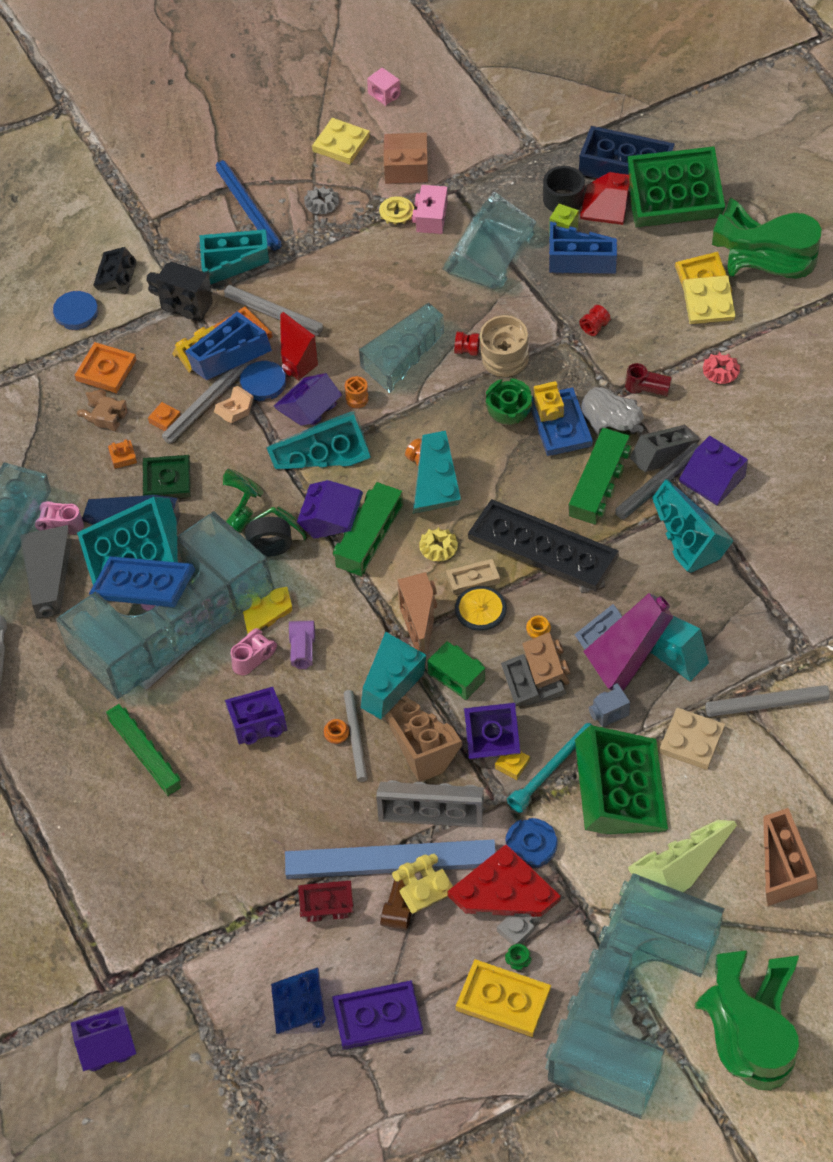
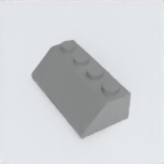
(430, 804)

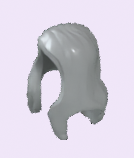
(607, 409)

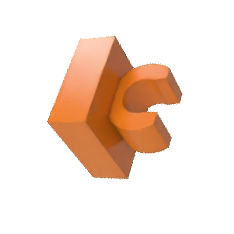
(122, 454)

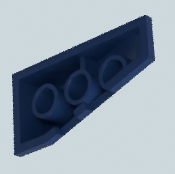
(103, 508)

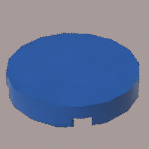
(75, 310)
(263, 380)
(532, 841)

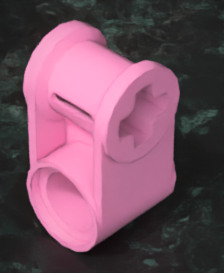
(59, 515)
(253, 651)

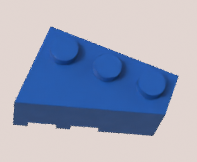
(580, 252)
(228, 346)

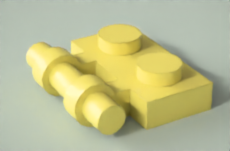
(426, 891)

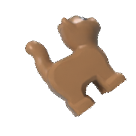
(105, 410)

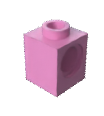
(383, 86)

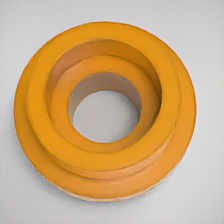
(538, 622)

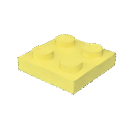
(341, 141)
(708, 300)

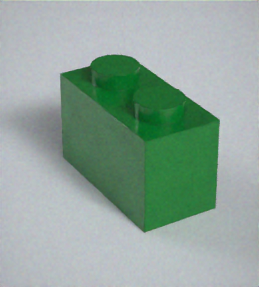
(456, 670)

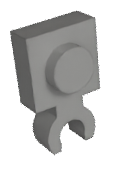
(517, 927)

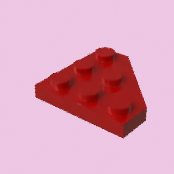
(504, 887)

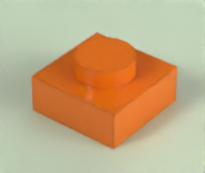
(163, 416)

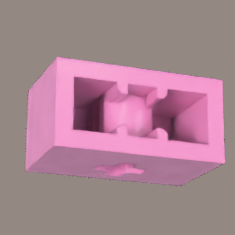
(431, 209)

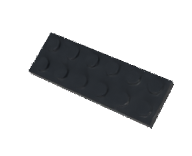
(543, 545)

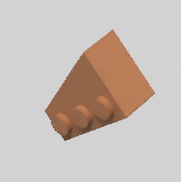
(786, 859)

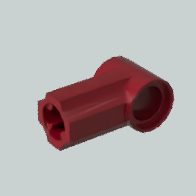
(640, 379)

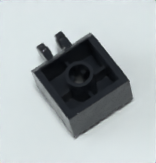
(182, 290)

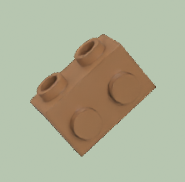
(545, 660)

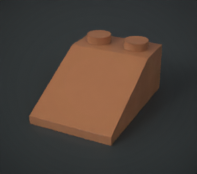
(405, 158)
(417, 608)

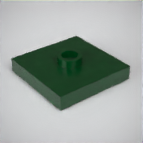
(167, 476)

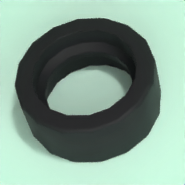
(269, 526)

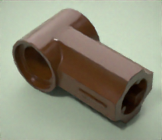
(395, 911)

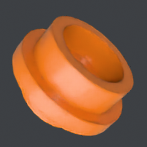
(336, 725)

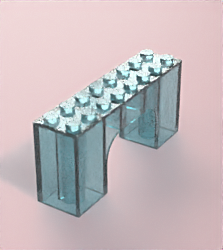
(130, 649)
(644, 927)

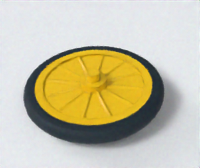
(480, 608)

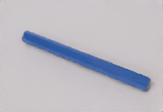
(247, 204)

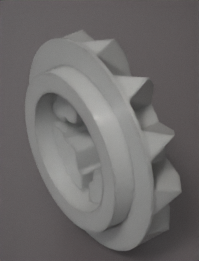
(317, 206)

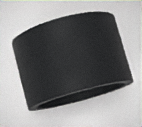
(563, 178)

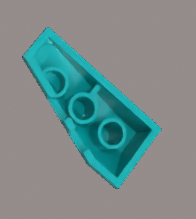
(326, 444)
(692, 532)

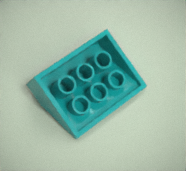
(138, 533)

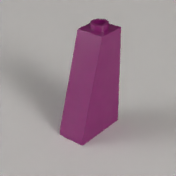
(629, 641)

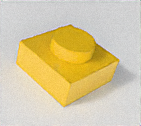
(512, 764)

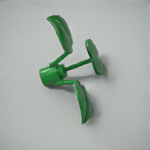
(243, 514)

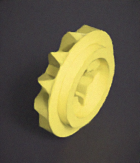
(389, 206)
(435, 552)

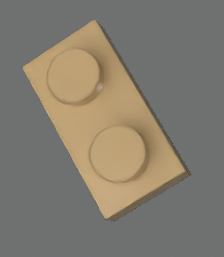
(472, 575)

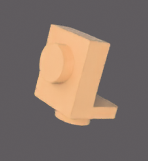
(235, 407)

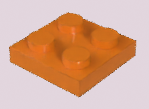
(105, 367)

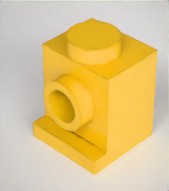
(548, 401)

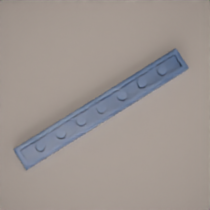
(384, 858)

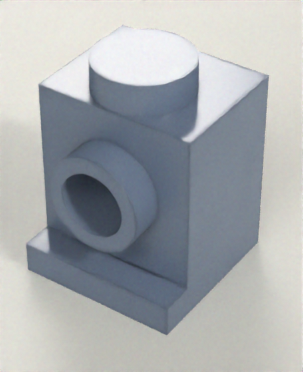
(610, 706)

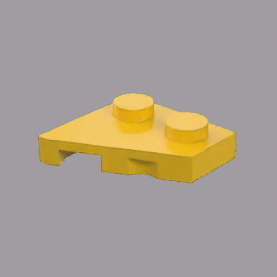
(268, 609)

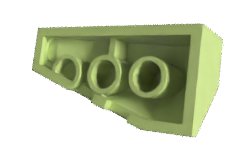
(686, 858)

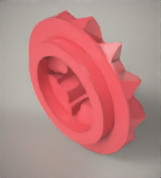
(721, 375)

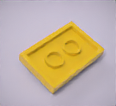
(503, 998)

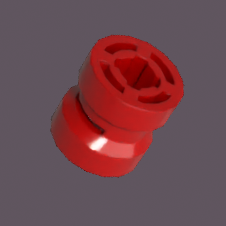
(597, 318)
(467, 343)

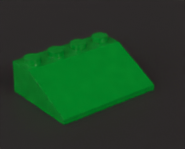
(675, 187)
(620, 782)

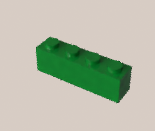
(599, 476)
(368, 528)

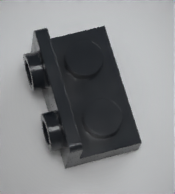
(115, 270)

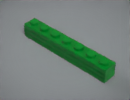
(144, 749)

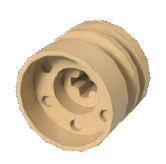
(504, 346)

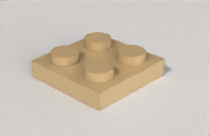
(692, 738)

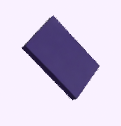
(377, 1015)

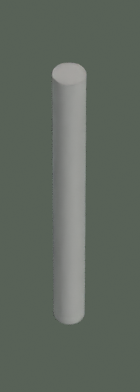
(355, 736)

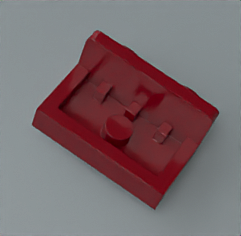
(325, 899)

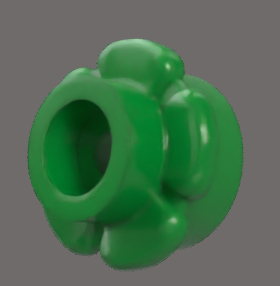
(518, 950)

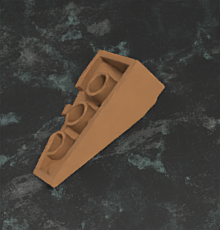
(422, 739)

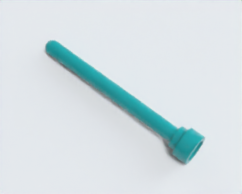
(520, 799)

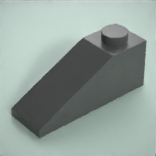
(661, 447)

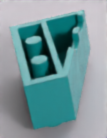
(391, 675)

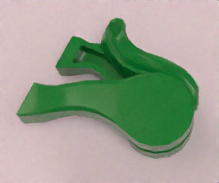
(780, 247)
(750, 1031)

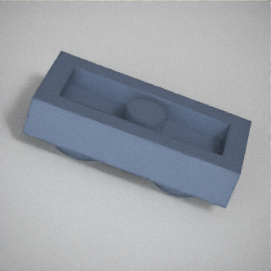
(598, 626)

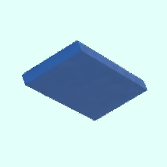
(143, 581)

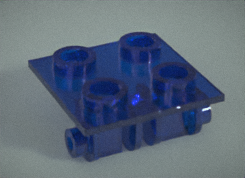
(298, 1001)

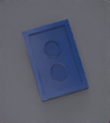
(567, 432)

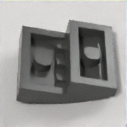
(523, 686)

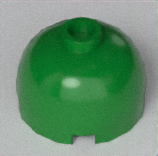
(508, 401)

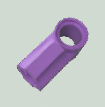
(301, 639)

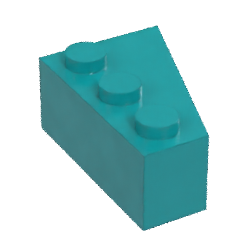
(232, 253)
(436, 475)
(682, 648)

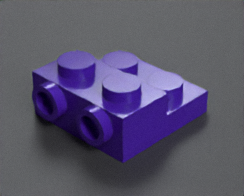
(256, 715)

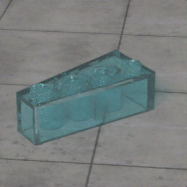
(401, 346)

